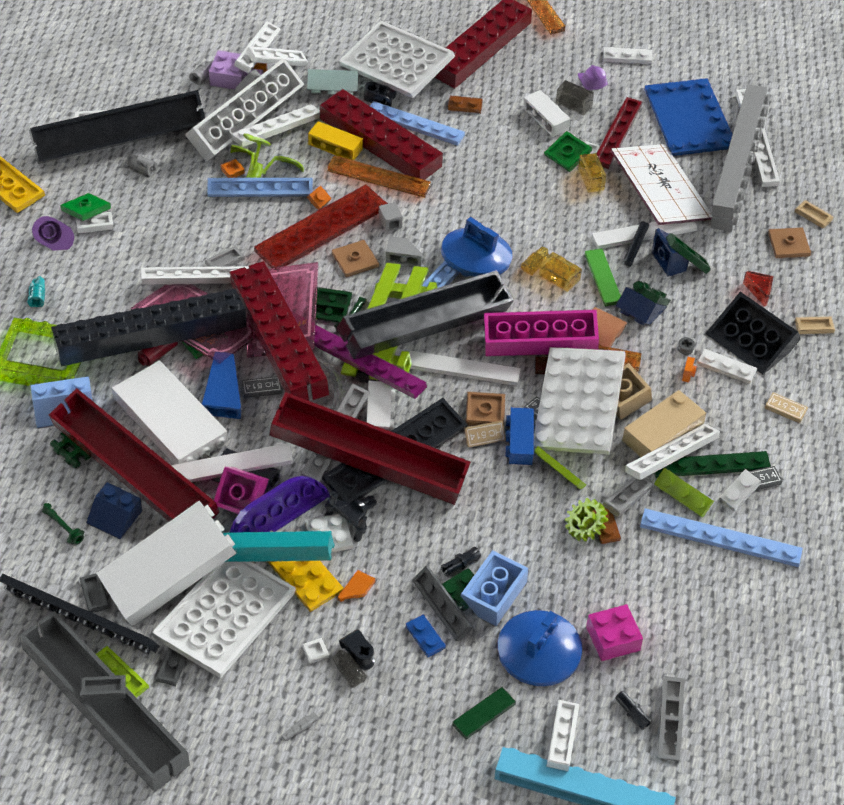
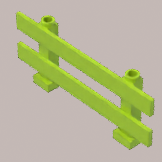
(387, 288)

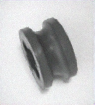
(682, 348)

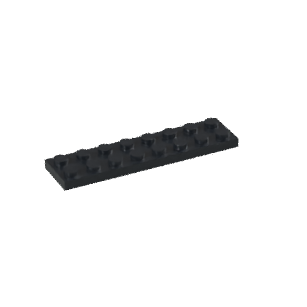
(431, 427)
(79, 614)

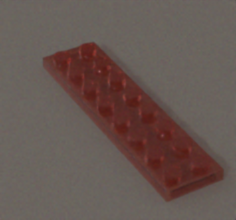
(320, 227)

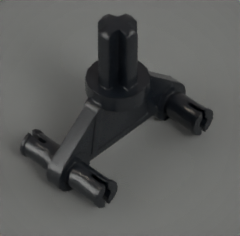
(351, 511)

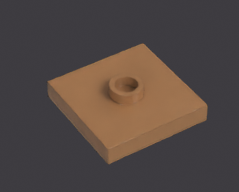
(789, 242)
(355, 258)
(484, 408)

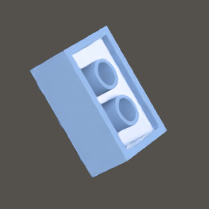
(49, 395)
(495, 587)

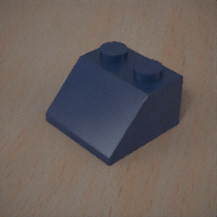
(667, 257)
(640, 307)
(114, 510)

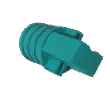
(36, 292)

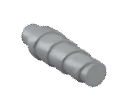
(300, 726)

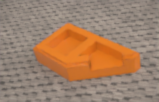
(357, 586)

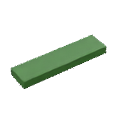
(603, 276)

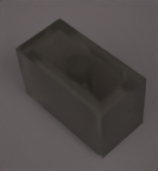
(574, 97)

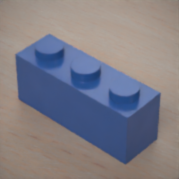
(520, 436)

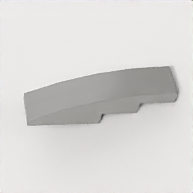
(671, 718)

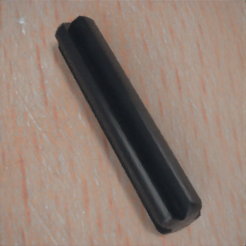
(636, 243)

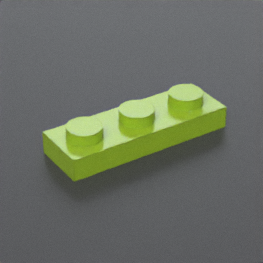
(683, 492)

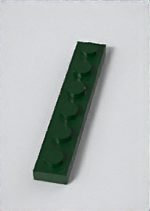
(718, 464)

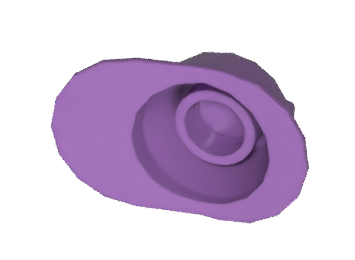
(593, 78)
(49, 227)

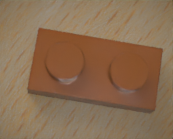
(465, 104)
(611, 532)

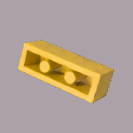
(335, 141)

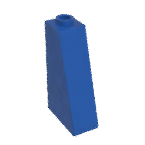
(222, 390)

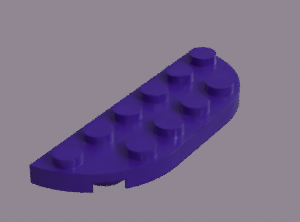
(280, 505)

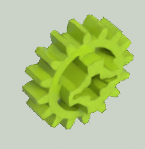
(586, 519)

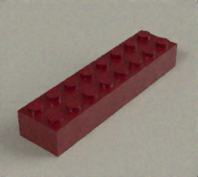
(484, 40)
(381, 135)

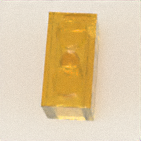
(592, 172)
(560, 271)

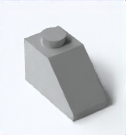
(402, 252)

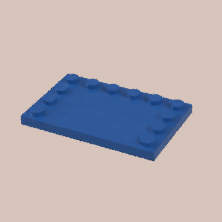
(689, 116)

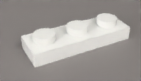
(627, 55)
(727, 366)

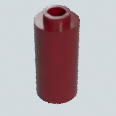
(153, 354)

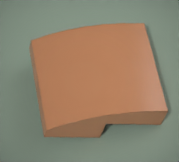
(608, 327)

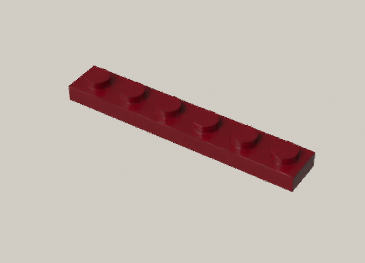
(618, 130)

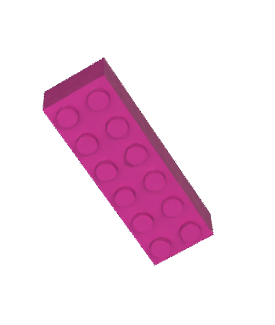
(538, 331)

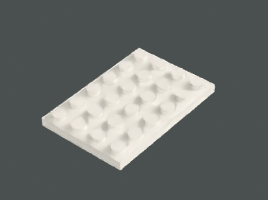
(397, 59)
(579, 400)
(224, 615)

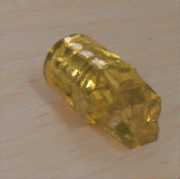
(533, 262)

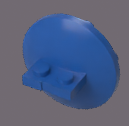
(476, 250)
(539, 648)

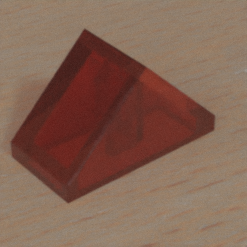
(759, 285)

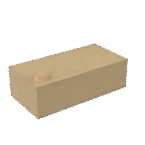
(663, 424)

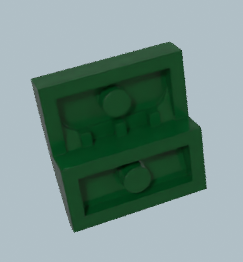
(332, 304)

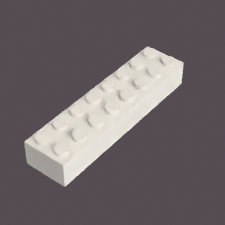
(244, 109)

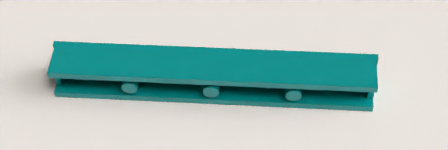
(282, 546)

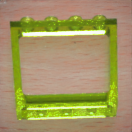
(26, 373)

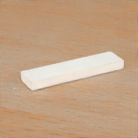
(273, 56)
(563, 735)

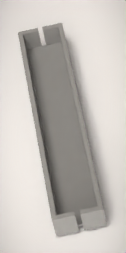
(739, 158)

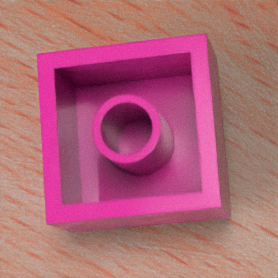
(238, 489)
(614, 632)

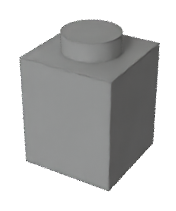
(390, 216)

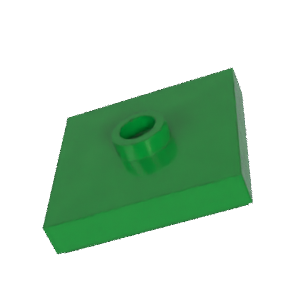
(567, 151)
(85, 206)

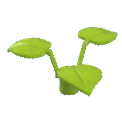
(255, 169)

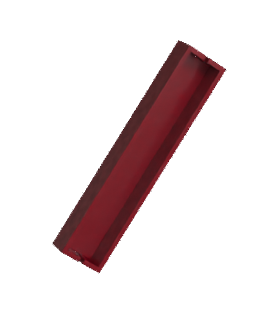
(279, 332)
(369, 448)
(127, 457)

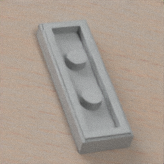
(627, 495)

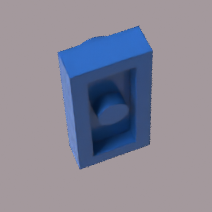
(425, 635)

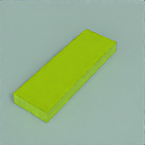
(559, 467)
(119, 667)

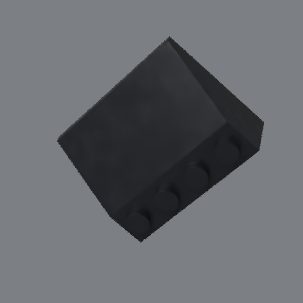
(753, 333)

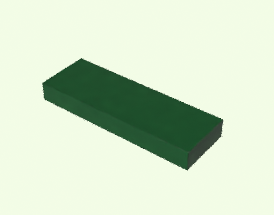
(688, 253)
(483, 713)

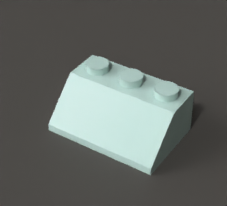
(332, 81)

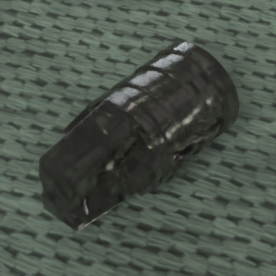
(349, 668)

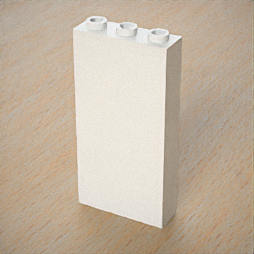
(170, 414)
(166, 563)

